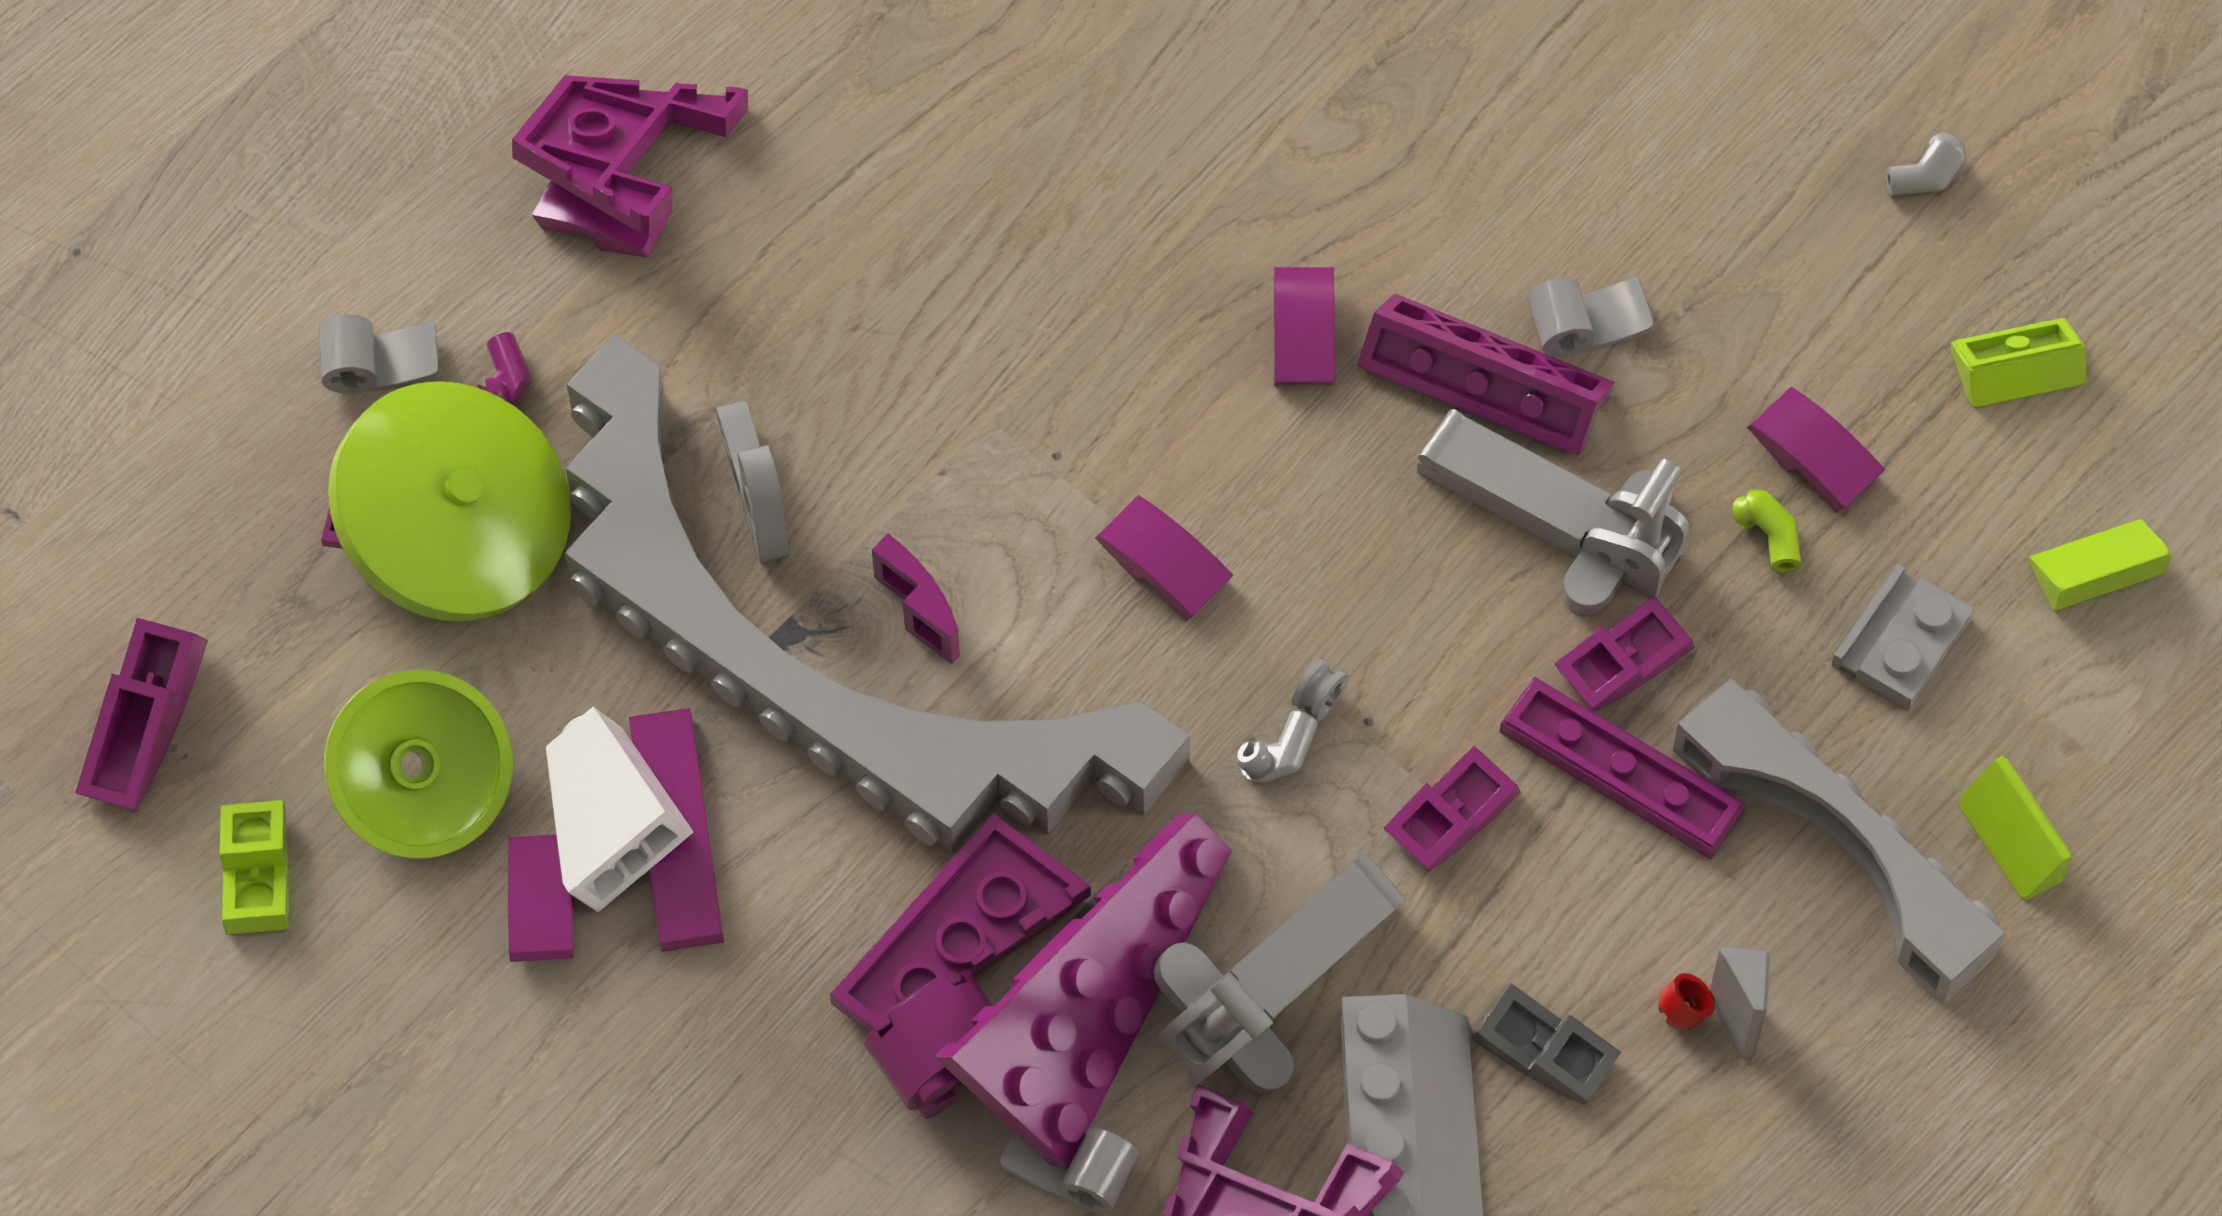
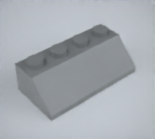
(1413, 1101)

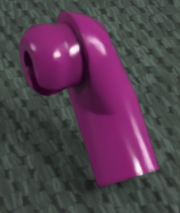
(512, 372)

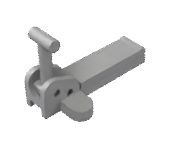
(1610, 538)
(1232, 1012)

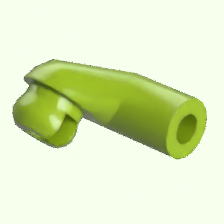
(1780, 526)

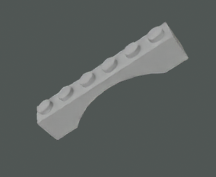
(1749, 753)

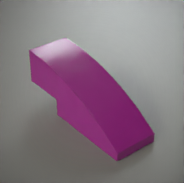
(140, 713)

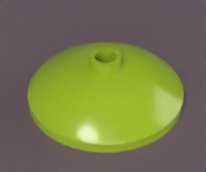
(461, 755)

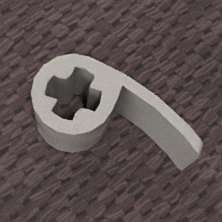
(1589, 321)
(362, 362)
(1092, 1178)

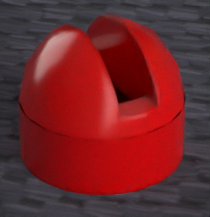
(1685, 989)

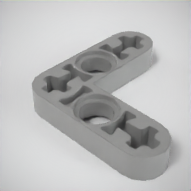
(755, 482)

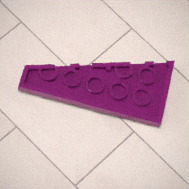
(1080, 1002)

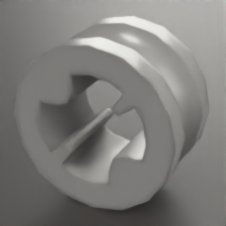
(1320, 689)

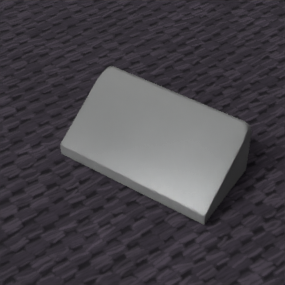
(1741, 995)

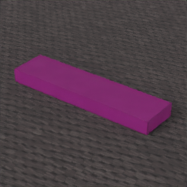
(1622, 768)
(685, 877)

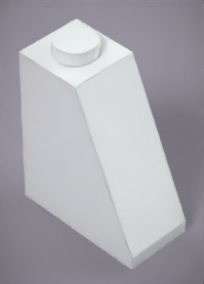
(607, 810)

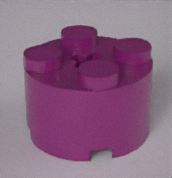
(919, 1032)

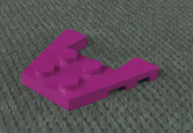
(598, 130)
(1214, 1190)

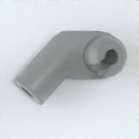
(1932, 172)
(1276, 760)

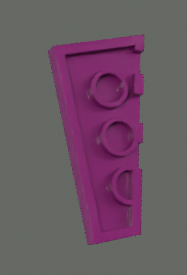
(965, 920)

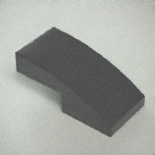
(1544, 1047)

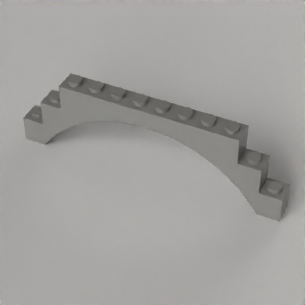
(919, 764)

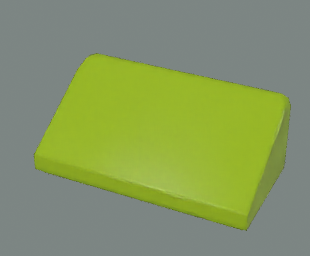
(2020, 362)
(2100, 564)
(2015, 830)

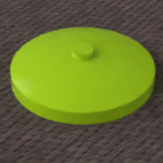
(449, 501)

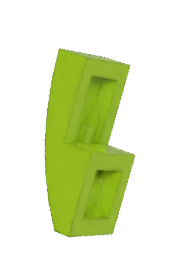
(254, 867)

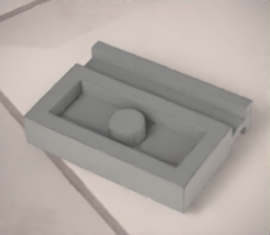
(1903, 637)

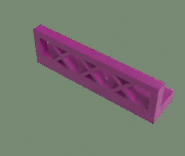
(1484, 373)

